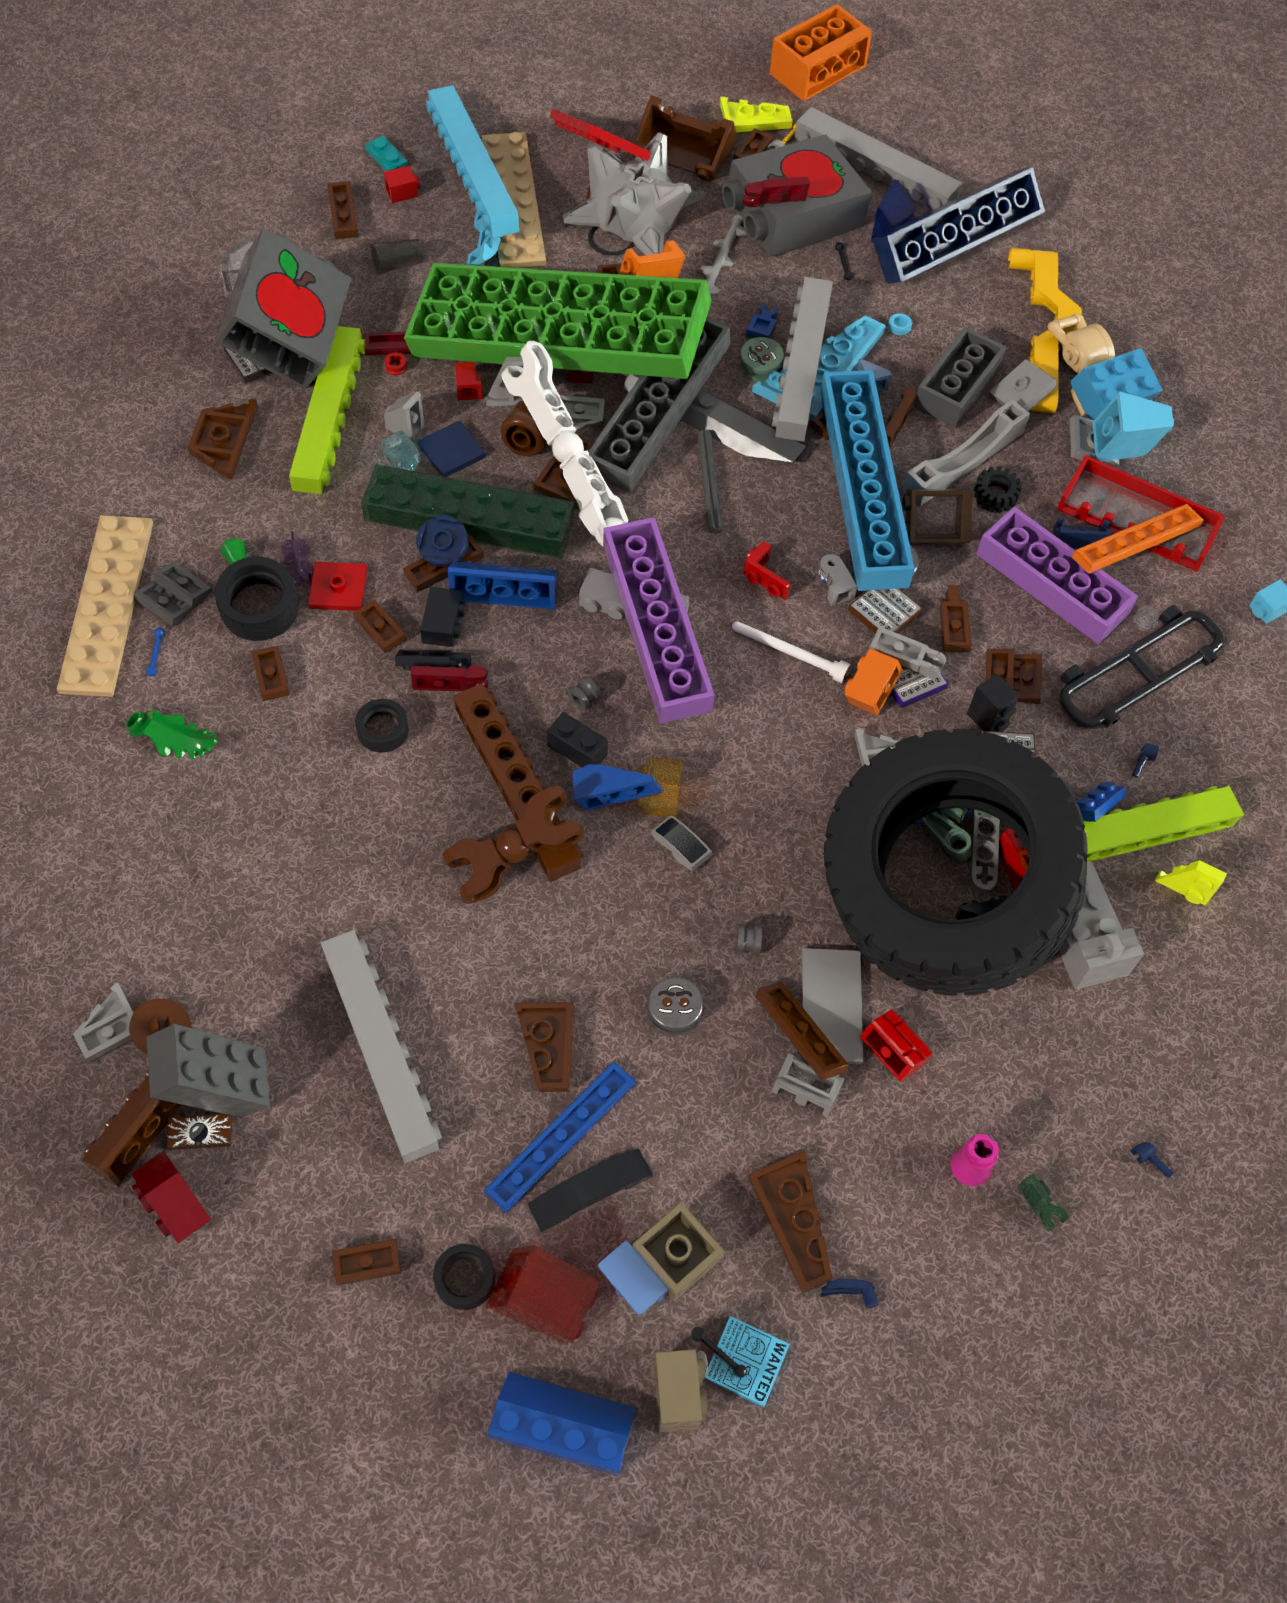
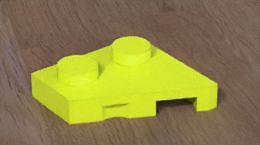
(1195, 881)

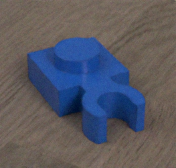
(762, 324)

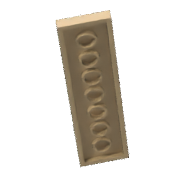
(512, 161)
(105, 606)

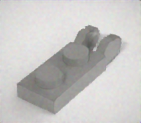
(908, 652)

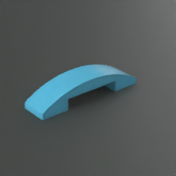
(486, 246)

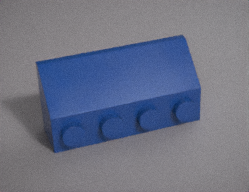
(504, 584)
(562, 1423)

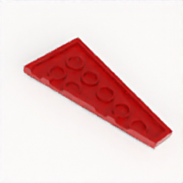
(597, 134)

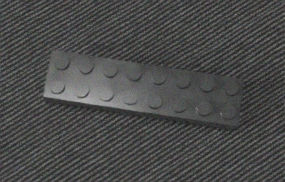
(653, 412)

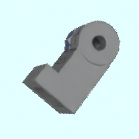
(839, 580)

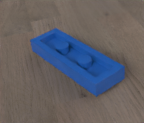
(1100, 800)

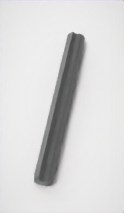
(709, 482)

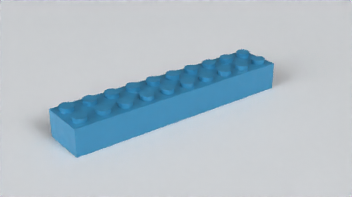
(866, 481)

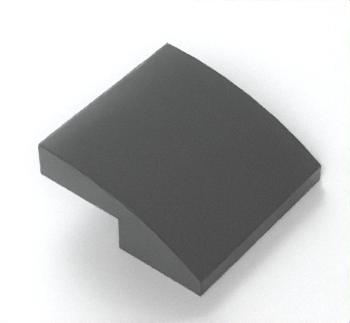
(178, 585)

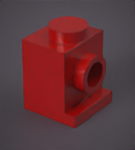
(468, 381)

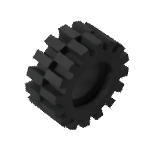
(994, 500)

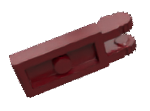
(776, 191)
(447, 678)

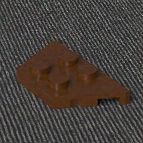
(222, 435)

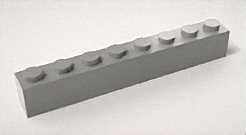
(880, 160)
(803, 359)
(380, 1046)

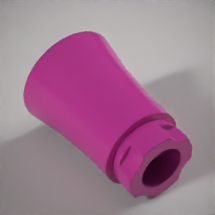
(975, 1160)

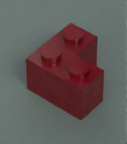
(167, 1193)

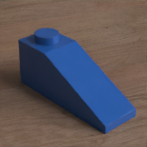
(605, 785)

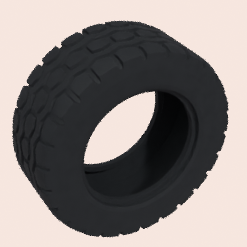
(938, 775)

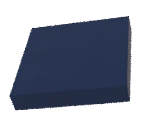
(451, 449)

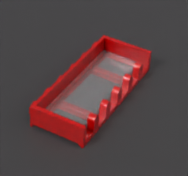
(1112, 495)

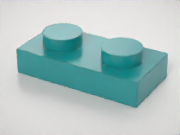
(385, 154)

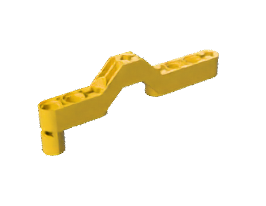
(1045, 293)

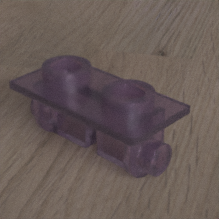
(296, 552)

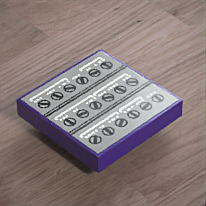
(914, 686)

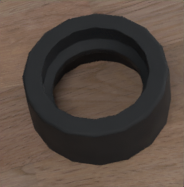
(383, 743)
(443, 1263)

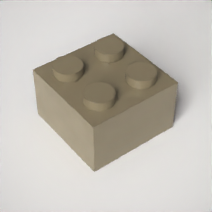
(679, 1250)
(678, 1391)

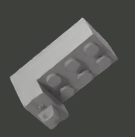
(1098, 945)

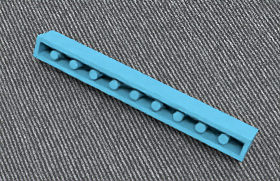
(472, 162)

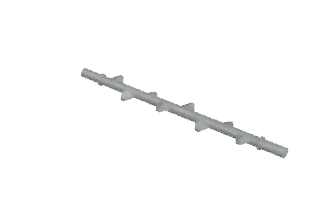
(722, 259)

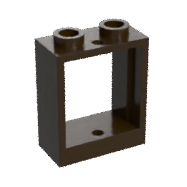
(963, 515)

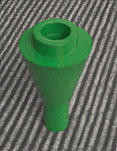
(233, 550)

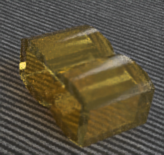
(668, 775)

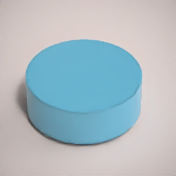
(900, 324)

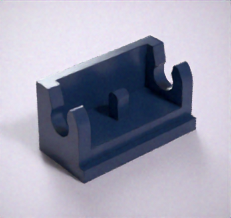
(1080, 535)

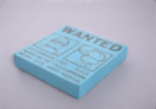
(757, 1352)

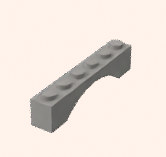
(996, 433)

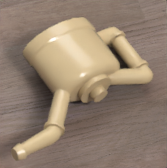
(1082, 346)

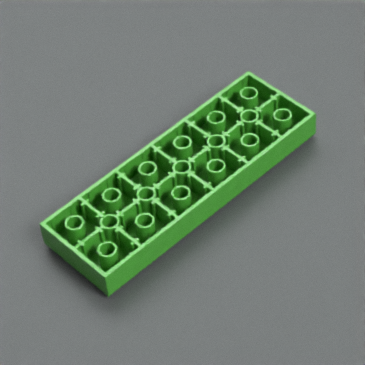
(577, 316)

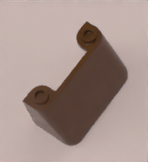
(690, 142)

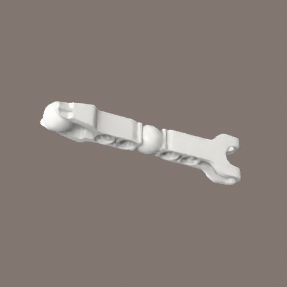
(556, 426)

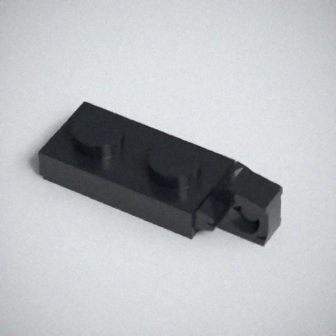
(432, 658)

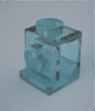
(403, 456)

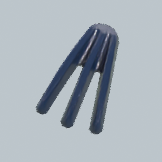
(852, 1286)

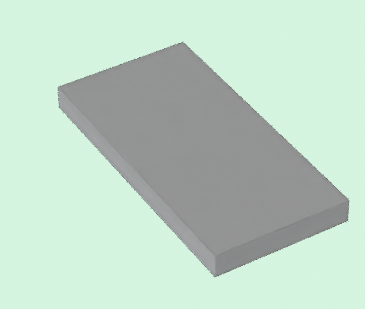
(835, 997)

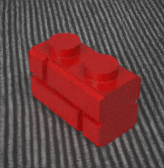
(896, 1045)

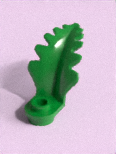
(171, 734)

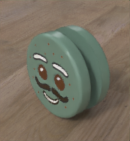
(760, 358)

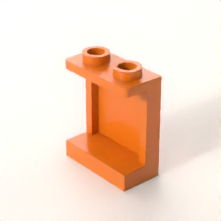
(656, 265)

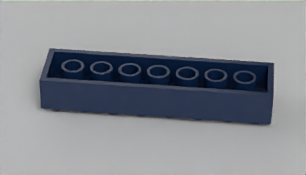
(958, 225)

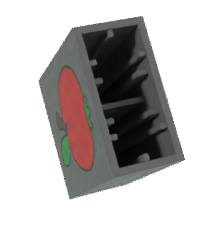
(833, 205)
(284, 309)

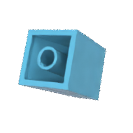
(1130, 427)

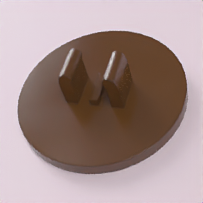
(153, 1017)

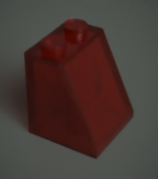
(544, 1293)

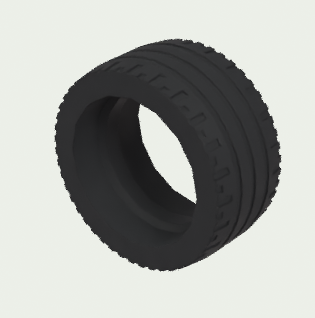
(247, 573)

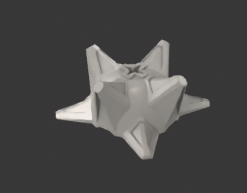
(633, 196)

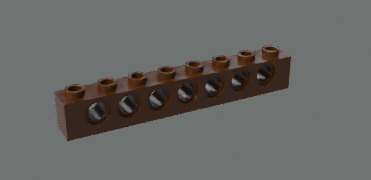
(477, 702)

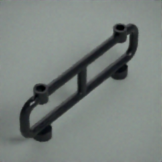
(1172, 620)

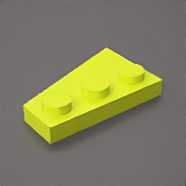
(760, 117)

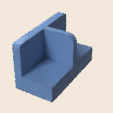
(633, 1278)

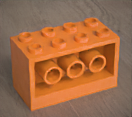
(820, 52)

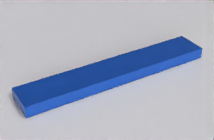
(559, 1137)

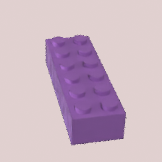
(1048, 572)

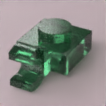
(1039, 1199)

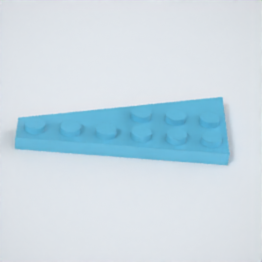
(836, 355)

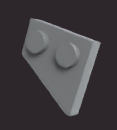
(585, 412)
(106, 1026)

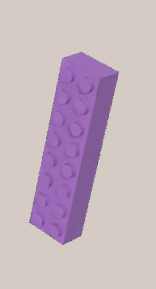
(658, 620)

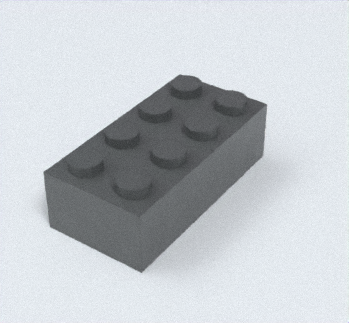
(960, 376)
(207, 1071)

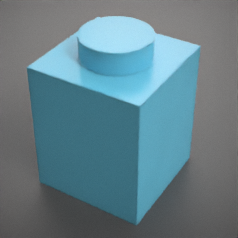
(1270, 602)

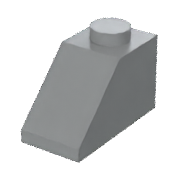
(405, 415)

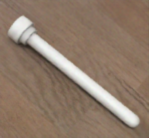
(835, 669)

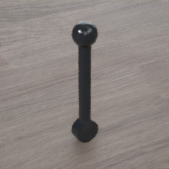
(839, 247)
(698, 1335)

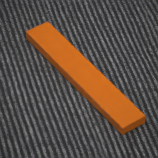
(1137, 538)

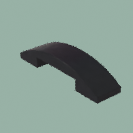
(589, 1188)

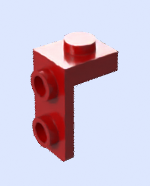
(757, 573)

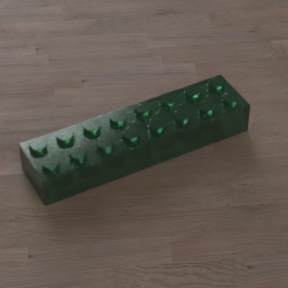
(487, 512)

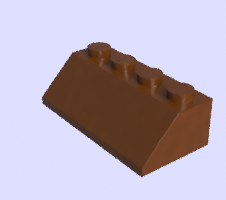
(129, 1134)

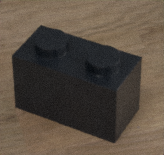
(442, 617)
(993, 704)
(576, 741)

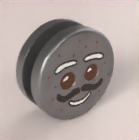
(675, 1006)

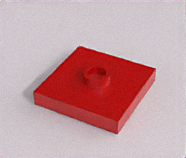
(338, 586)

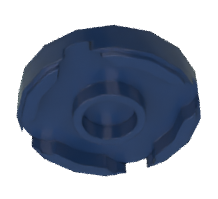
(442, 540)

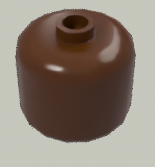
(521, 432)

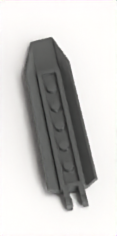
(735, 427)

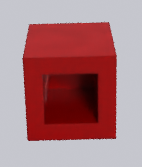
(401, 184)

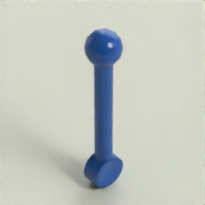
(151, 670)

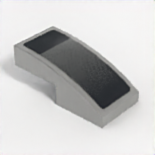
(683, 842)

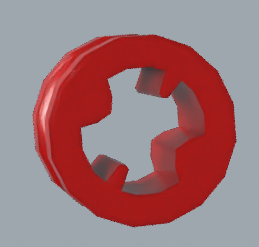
(395, 357)

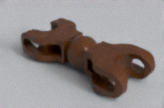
(533, 832)

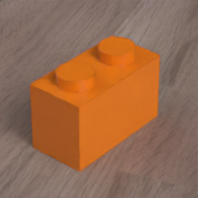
(873, 681)

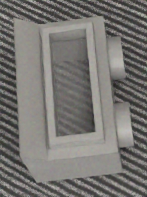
(800, 1079)

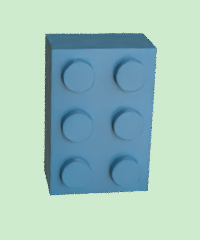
(1102, 381)

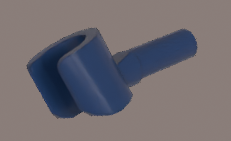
(1149, 752)
(1147, 1152)

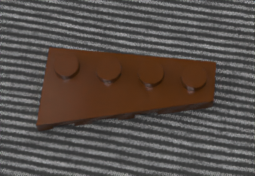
(791, 1211)

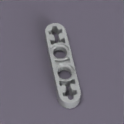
(987, 841)

